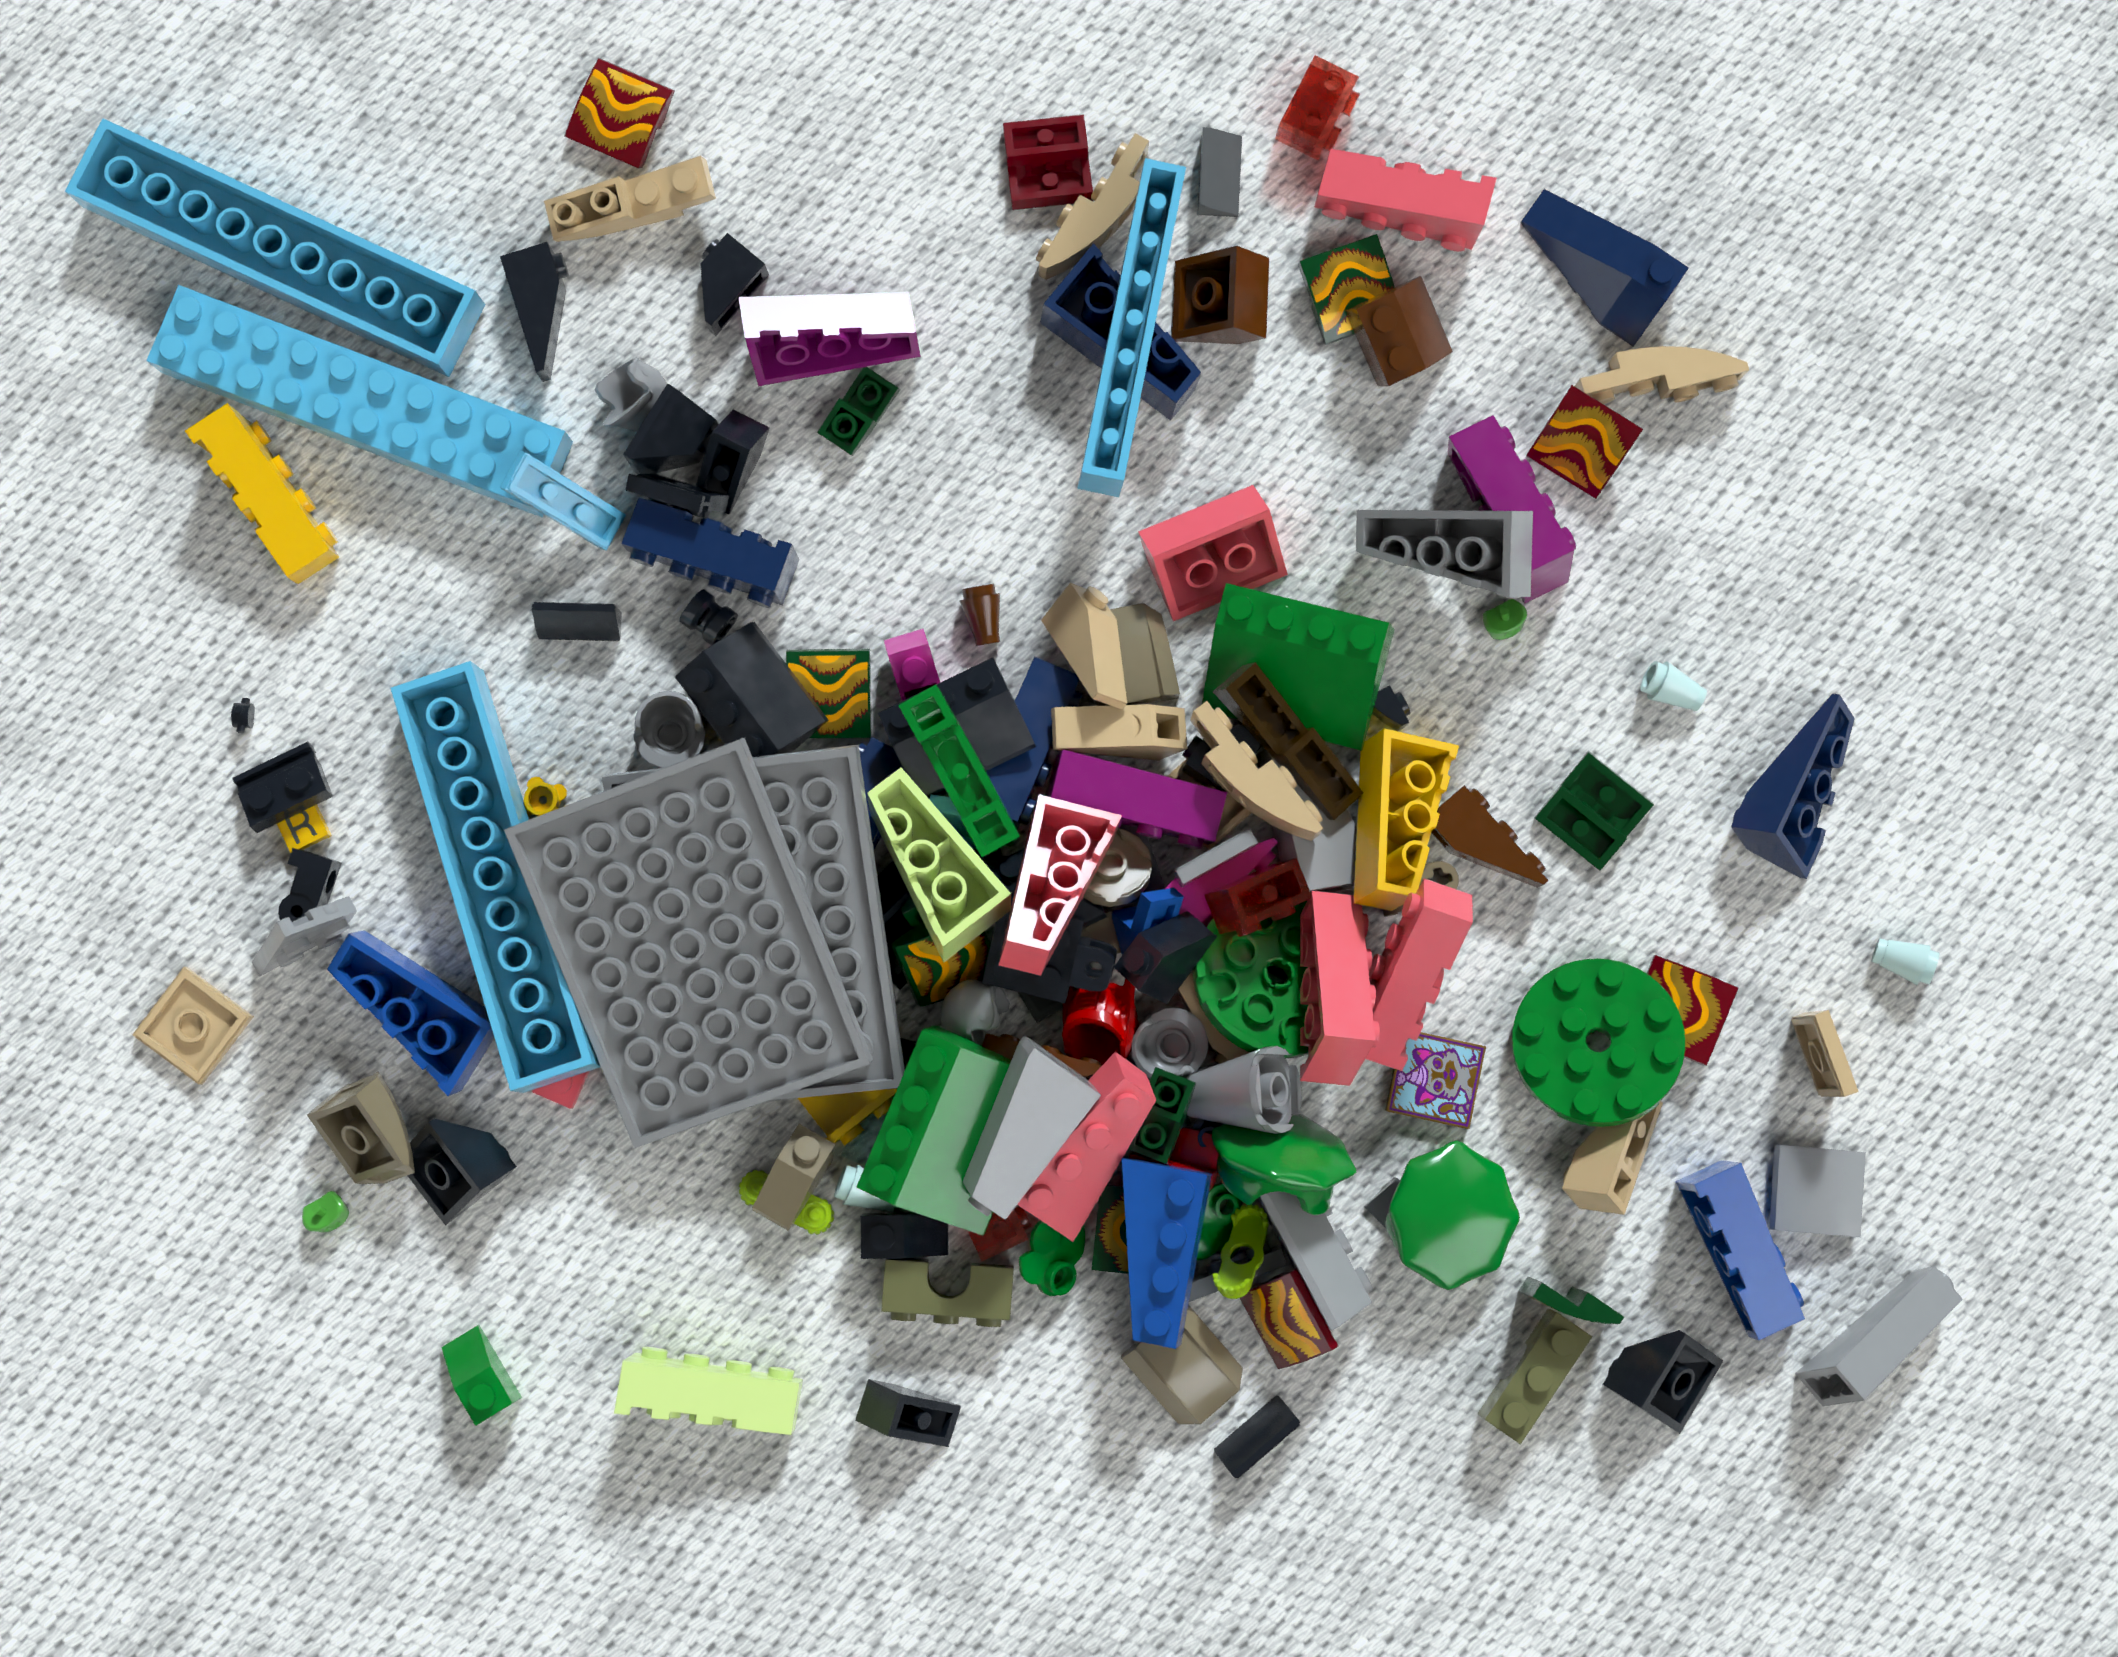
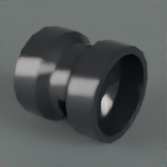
(708, 617)

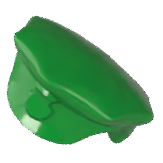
(1297, 1162)
(1452, 1215)

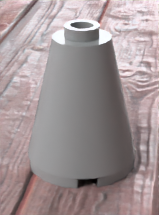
(1249, 1091)

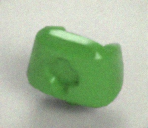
(1505, 619)
(325, 1213)

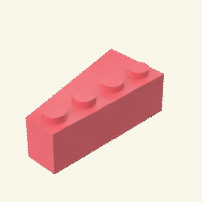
(1405, 199)
(1056, 869)
(1413, 965)
(1336, 989)
(1091, 1154)

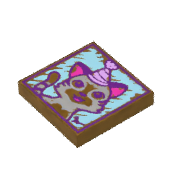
(1437, 1080)

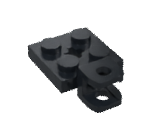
(1066, 967)

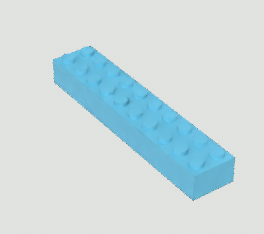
(275, 247)
(350, 396)
(470, 803)

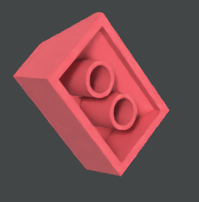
(1213, 546)

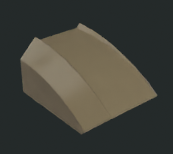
(1145, 655)
(365, 1131)
(1188, 1379)

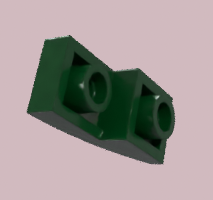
(859, 411)
(1165, 1120)

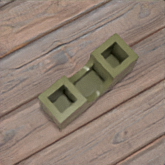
(909, 1293)
(1531, 1385)

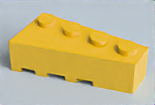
(265, 492)
(1397, 813)

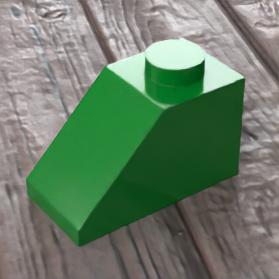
(479, 1375)

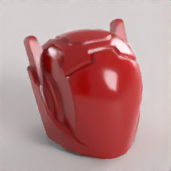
(1099, 1022)

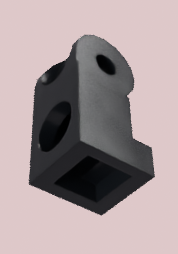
(311, 883)

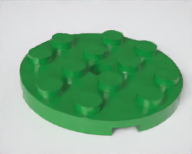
(1239, 994)
(1608, 1084)

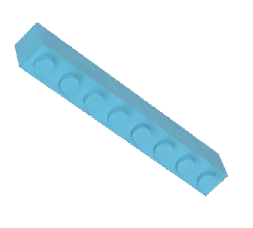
(1131, 328)

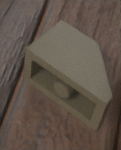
(794, 1176)

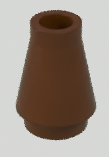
(982, 613)

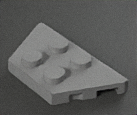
(291, 939)

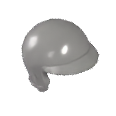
(630, 393)
(668, 729)
(973, 1009)
(1171, 1042)

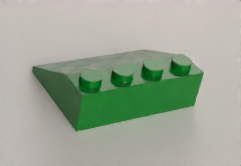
(1314, 656)
(936, 1129)

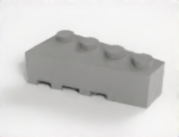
(1467, 546)

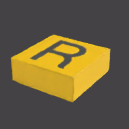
(304, 829)

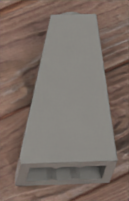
(1327, 859)
(1026, 1127)
(1880, 1339)

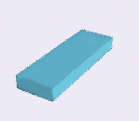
(562, 500)

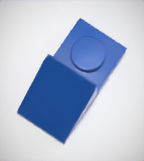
(1151, 910)

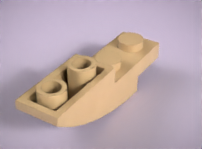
(630, 203)
(1095, 221)
(1675, 370)
(1262, 791)

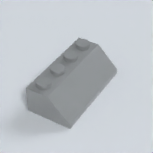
(1318, 1257)

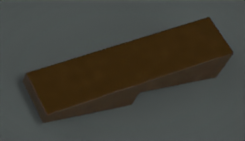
(1287, 740)

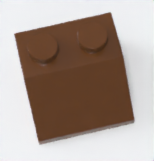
(1221, 297)
(1399, 332)

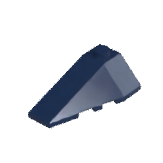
(1609, 267)
(1786, 801)

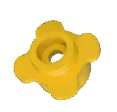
(536, 789)

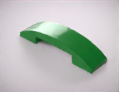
(959, 770)

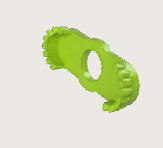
(815, 1215)
(1248, 1230)

